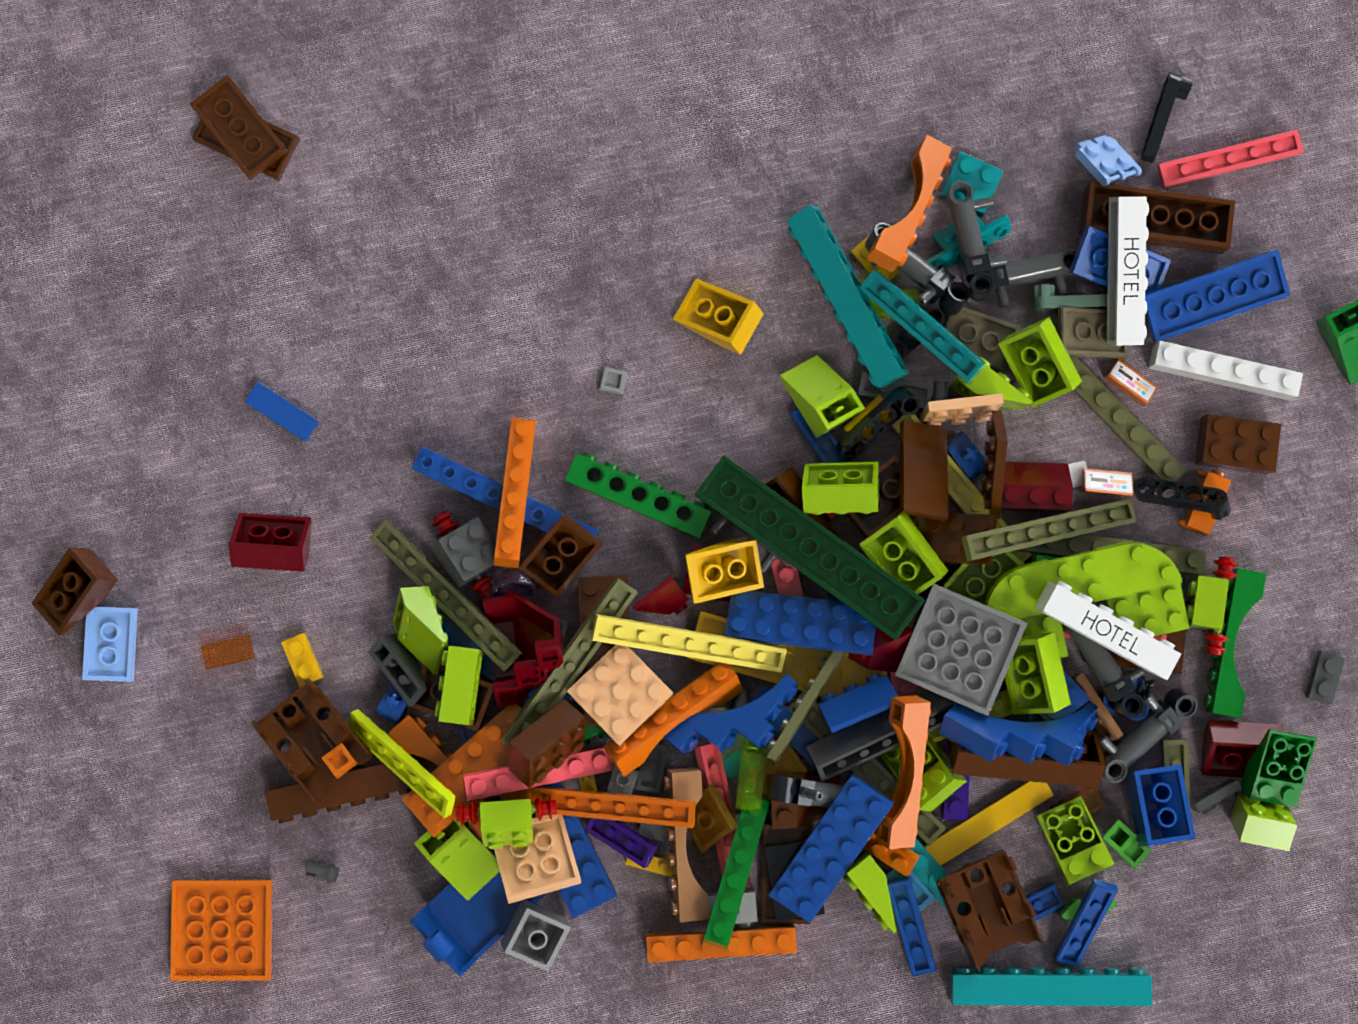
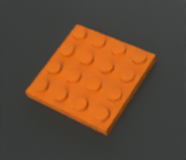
(221, 930)

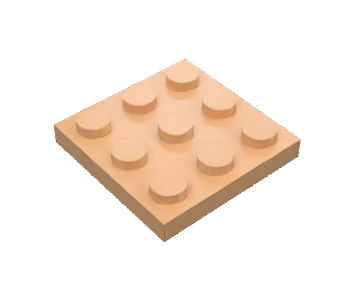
(960, 410)
(620, 693)
(541, 865)

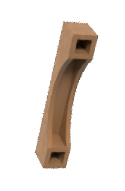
(689, 898)

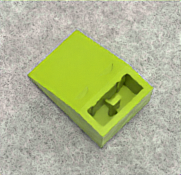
(989, 383)
(821, 395)
(420, 626)
(936, 778)
(1074, 841)
(460, 858)
(872, 882)

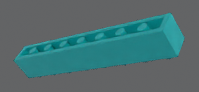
(843, 291)
(1050, 987)

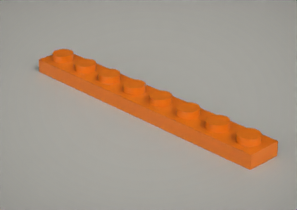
(612, 806)

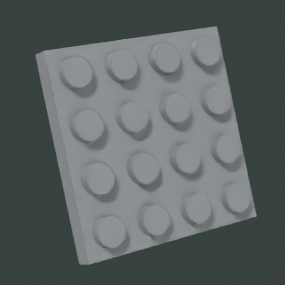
(961, 649)

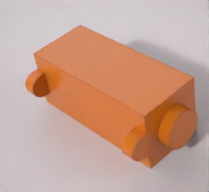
(1200, 521)

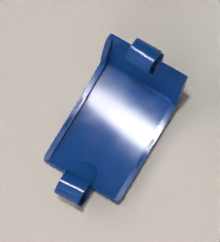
(463, 928)

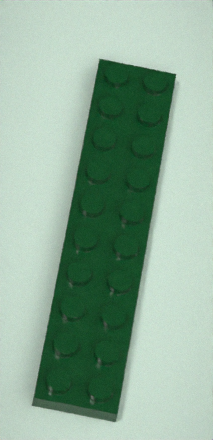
(810, 547)

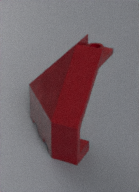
(535, 635)

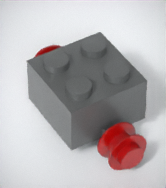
(465, 552)

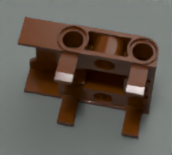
(309, 738)
(990, 917)

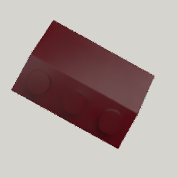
(1037, 487)
(270, 542)
(1230, 746)

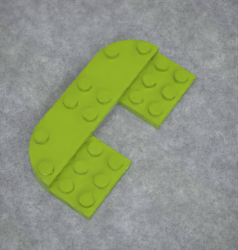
(1128, 575)

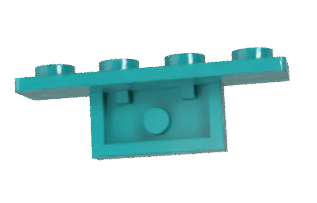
(948, 243)

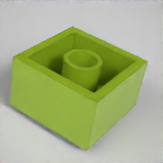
(1263, 823)

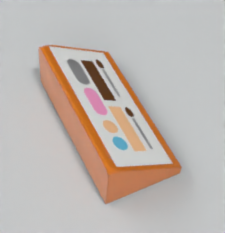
(1131, 382)
(1107, 482)

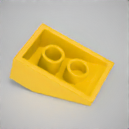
(719, 315)
(724, 569)

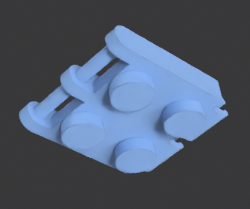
(1106, 158)

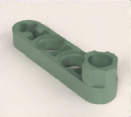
(1046, 301)

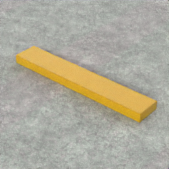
(988, 820)

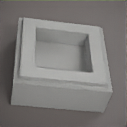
(613, 381)

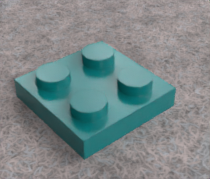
(976, 173)

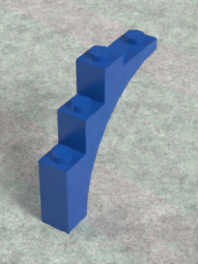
(748, 721)
(1025, 740)

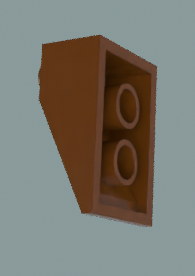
(559, 554)
(73, 589)
(789, 815)

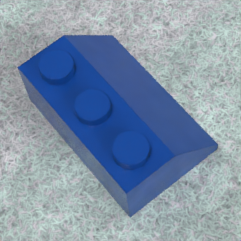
(856, 702)
(1160, 805)

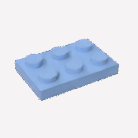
(110, 644)

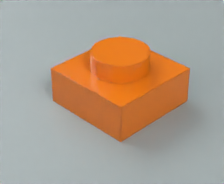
(339, 760)

